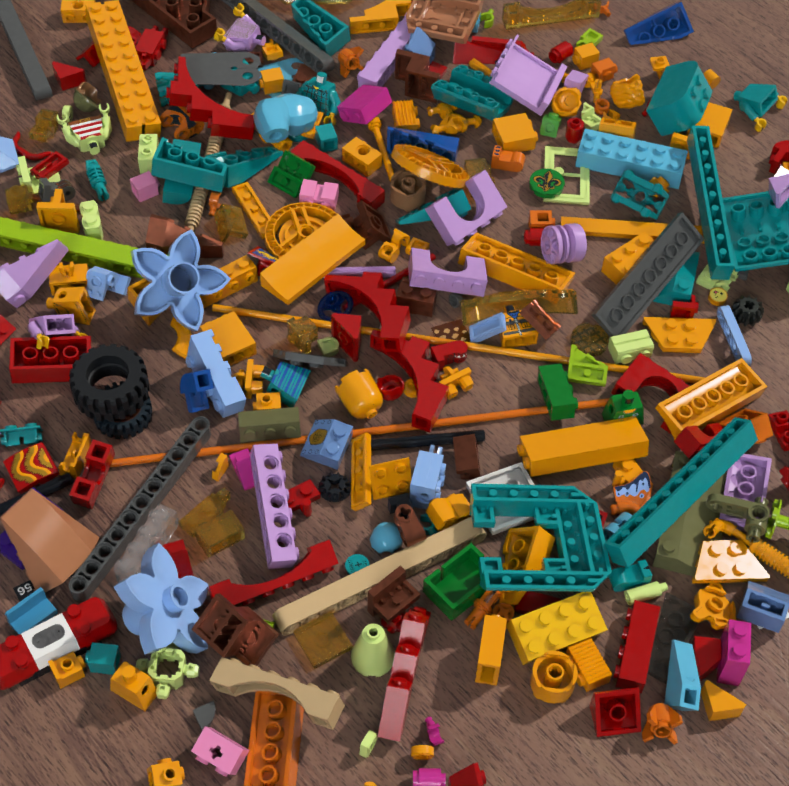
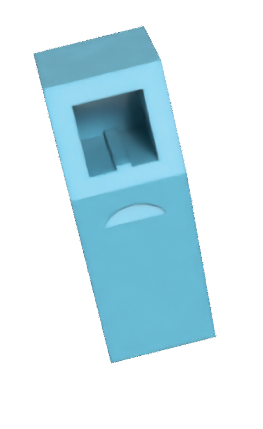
(683, 680)

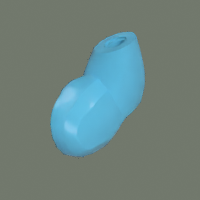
(284, 116)

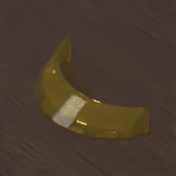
(549, 299)

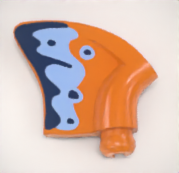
(632, 495)

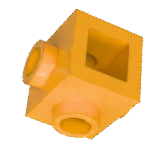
(158, 772)

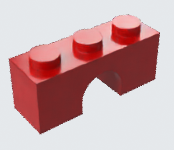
(692, 439)
(97, 466)

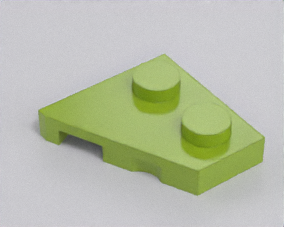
(585, 369)

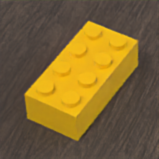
(556, 626)

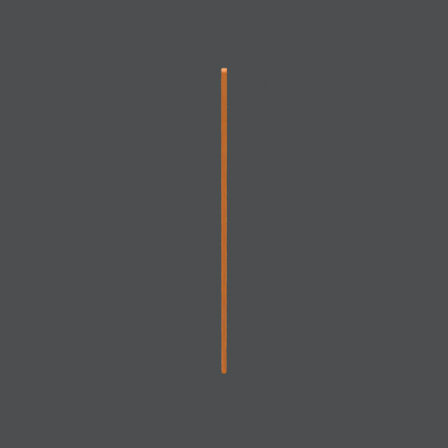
(357, 432)

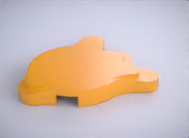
(713, 606)

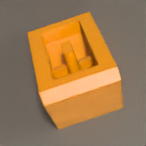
(720, 703)

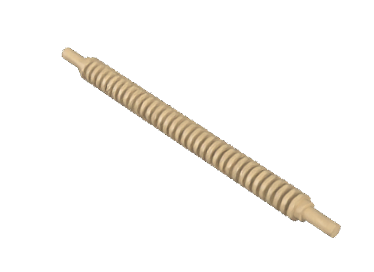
(200, 194)

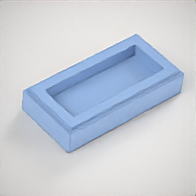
(487, 328)

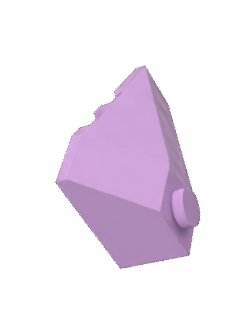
(24, 277)

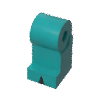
(631, 577)

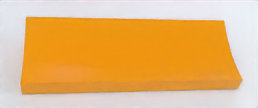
(311, 260)
(514, 265)
(712, 398)

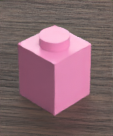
(144, 186)

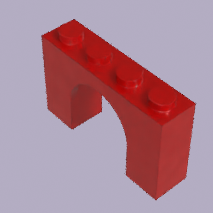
(647, 373)

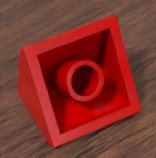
(347, 331)
(616, 712)

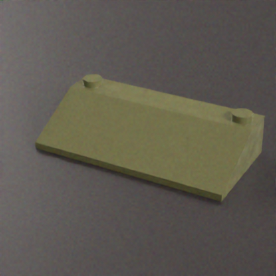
(681, 541)

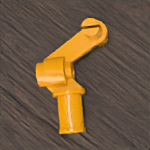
(592, 83)

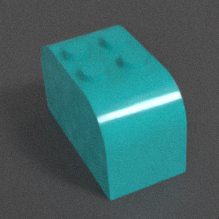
(679, 98)

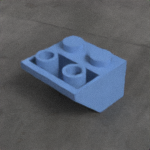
(421, 44)
(764, 607)

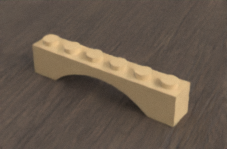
(237, 679)

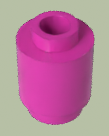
(429, 777)

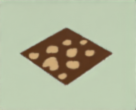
(452, 330)

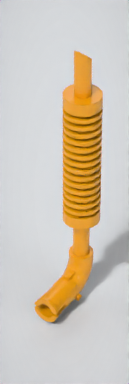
(760, 549)

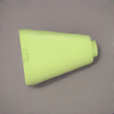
(372, 652)

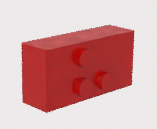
(44, 364)

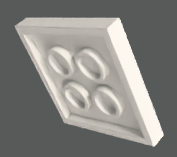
(510, 475)

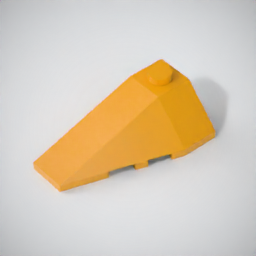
(524, 550)

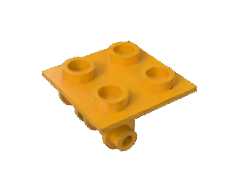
(390, 478)

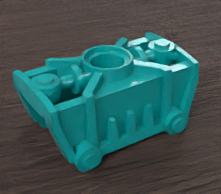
(640, 185)

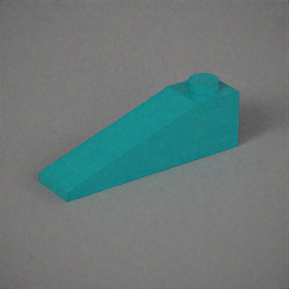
(245, 163)

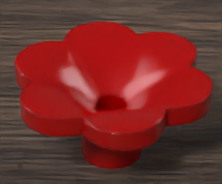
(395, 625)

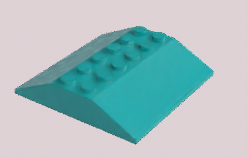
(757, 231)

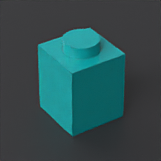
(326, 137)
(103, 658)

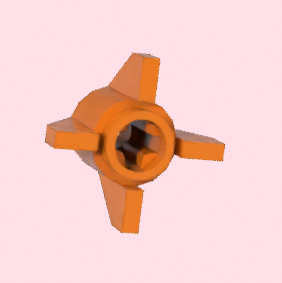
(349, 60)
(661, 723)

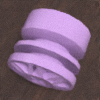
(563, 243)

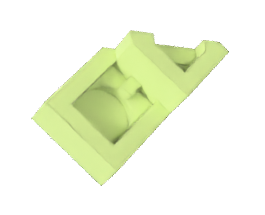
(590, 119)

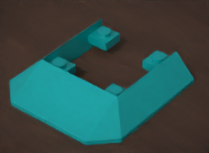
(577, 532)

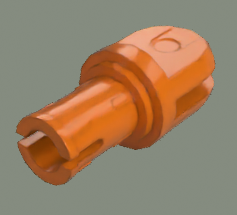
(482, 608)

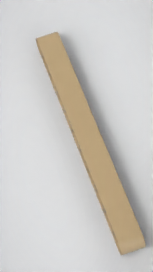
(356, 585)

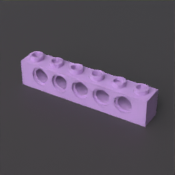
(276, 556)

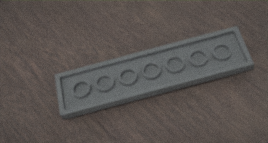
(648, 276)

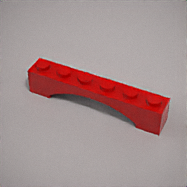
(359, 185)
(318, 558)

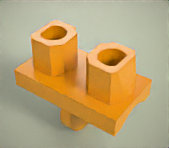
(454, 378)
(247, 379)

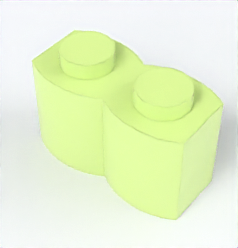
(91, 219)

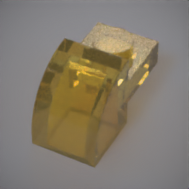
(45, 125)

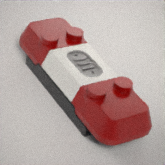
(27, 654)

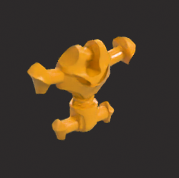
(452, 122)

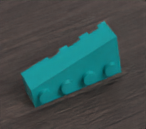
(321, 26)
(188, 167)

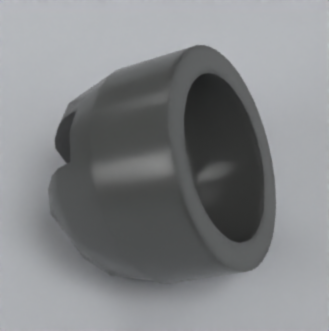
(454, 299)

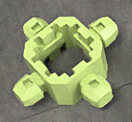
(164, 683)

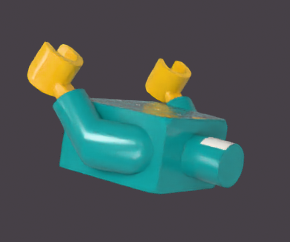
(323, 95)
(757, 100)

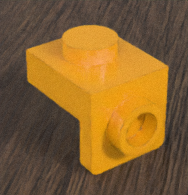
(659, 64)

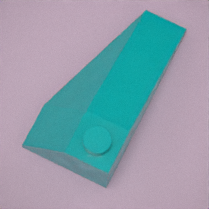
(456, 198)
(681, 284)

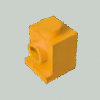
(67, 669)

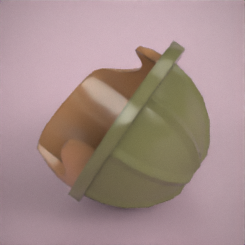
(86, 97)

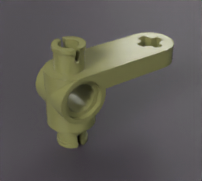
(743, 509)

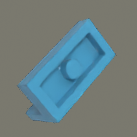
(30, 612)

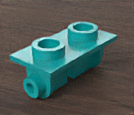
(29, 433)

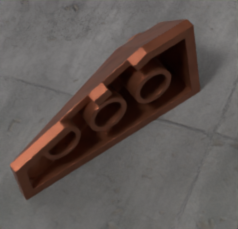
(163, 232)

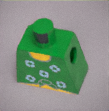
(624, 406)

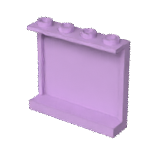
(526, 77)

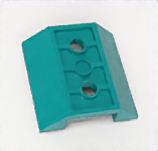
(473, 93)

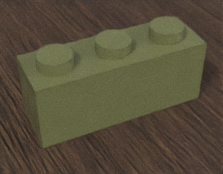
(269, 424)

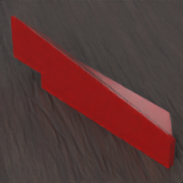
(483, 49)

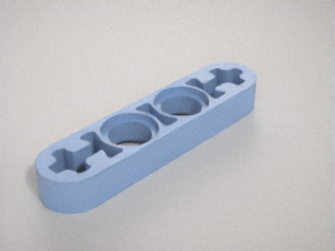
(733, 334)

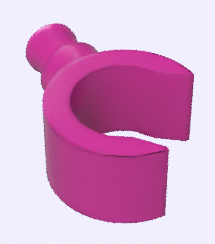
(433, 732)

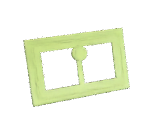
(584, 197)

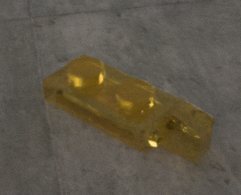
(205, 511)

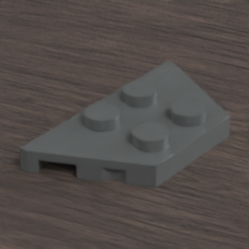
(314, 360)

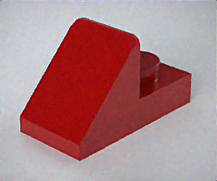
(180, 557)

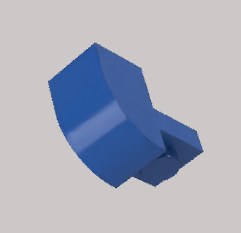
(194, 387)

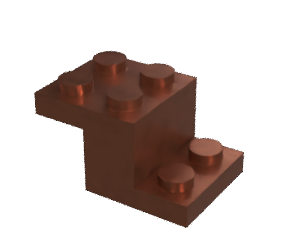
(414, 70)
(235, 631)

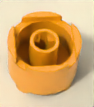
(542, 678)

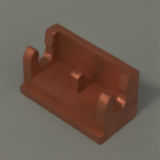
(467, 456)

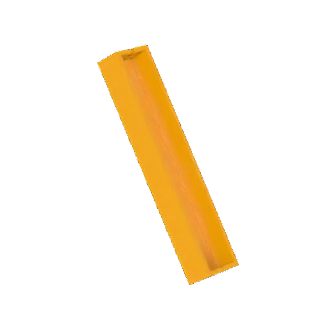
(122, 70)

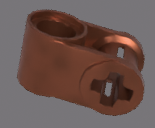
(410, 528)

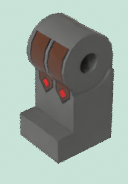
(47, 189)

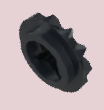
(334, 494)

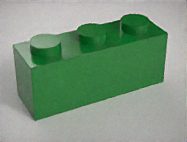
(557, 392)

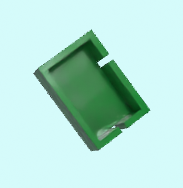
(458, 583)

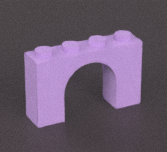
(488, 205)
(426, 275)

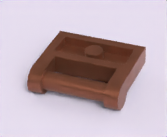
(540, 319)

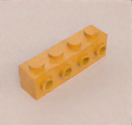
(242, 274)

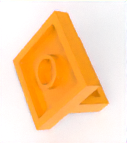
(58, 213)

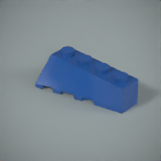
(440, 144)

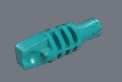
(97, 179)

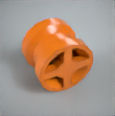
(504, 610)

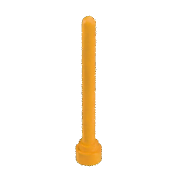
(375, 126)

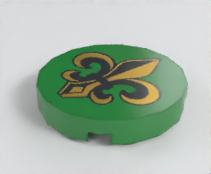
(546, 183)

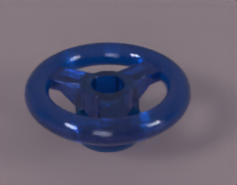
(333, 301)

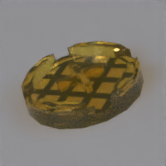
(590, 339)

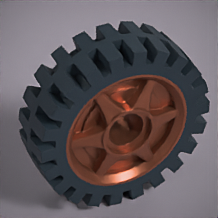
(129, 425)

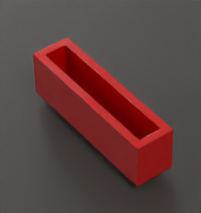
(637, 647)

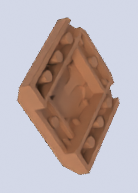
(444, 18)

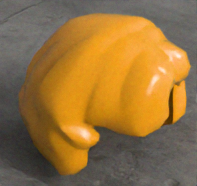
(566, 102)

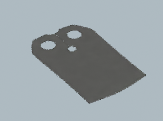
(216, 68)

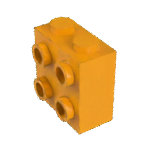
(514, 133)

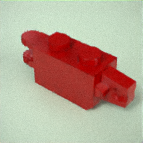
(151, 46)

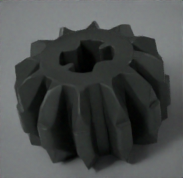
(747, 310)

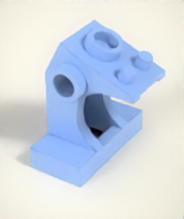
(100, 280)

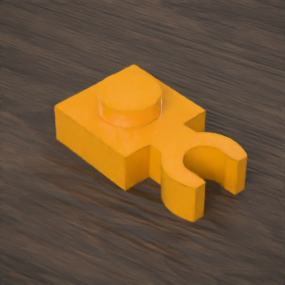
(272, 51)

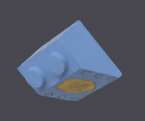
(327, 442)

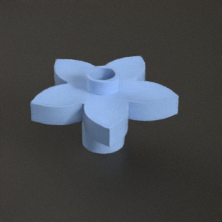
(176, 281)
(161, 604)

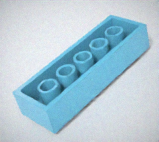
(616, 153)

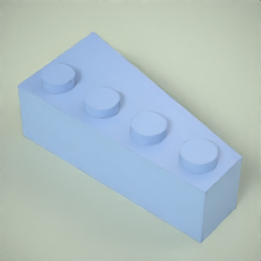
(205, 354)

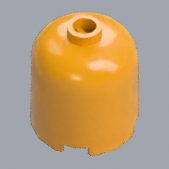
(360, 394)

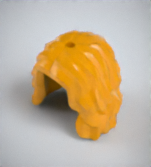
(627, 92)

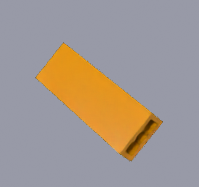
(583, 446)

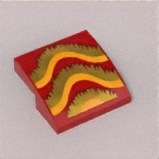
(31, 467)

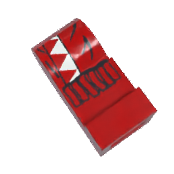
(448, 353)

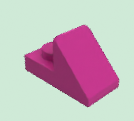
(242, 467)

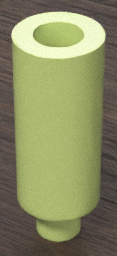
(645, 592)

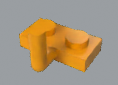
(625, 472)

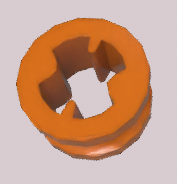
(605, 106)

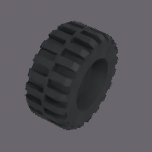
(109, 362)

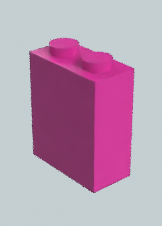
(364, 104)
(734, 652)

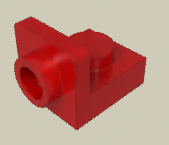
(684, 309)

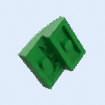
(290, 173)

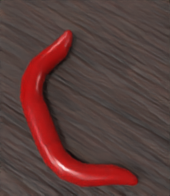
(23, 152)

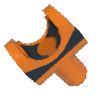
(179, 117)

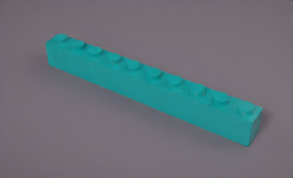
(710, 203)
(680, 492)

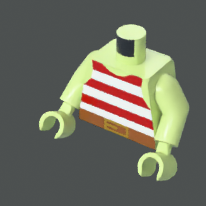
(88, 133)

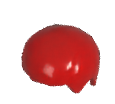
(391, 387)

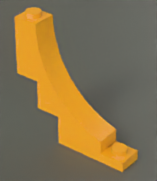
(380, 17)

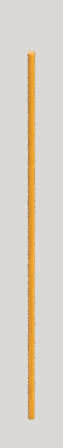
(438, 341)

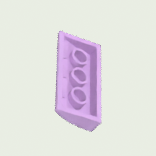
(746, 481)

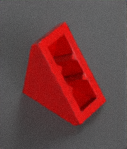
(68, 76)

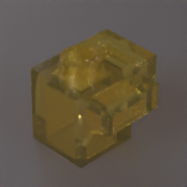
(302, 333)

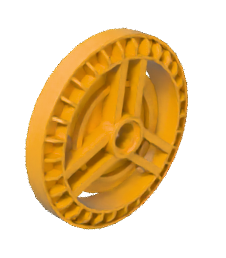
(429, 165)
(300, 220)

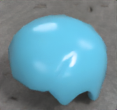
(385, 538)

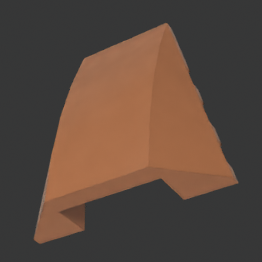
(47, 540)

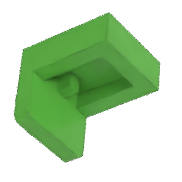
(550, 124)

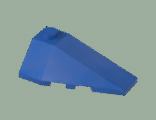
(663, 25)

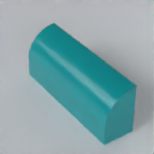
(178, 192)

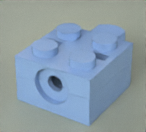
(427, 477)

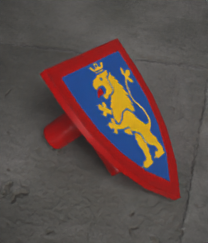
(264, 256)

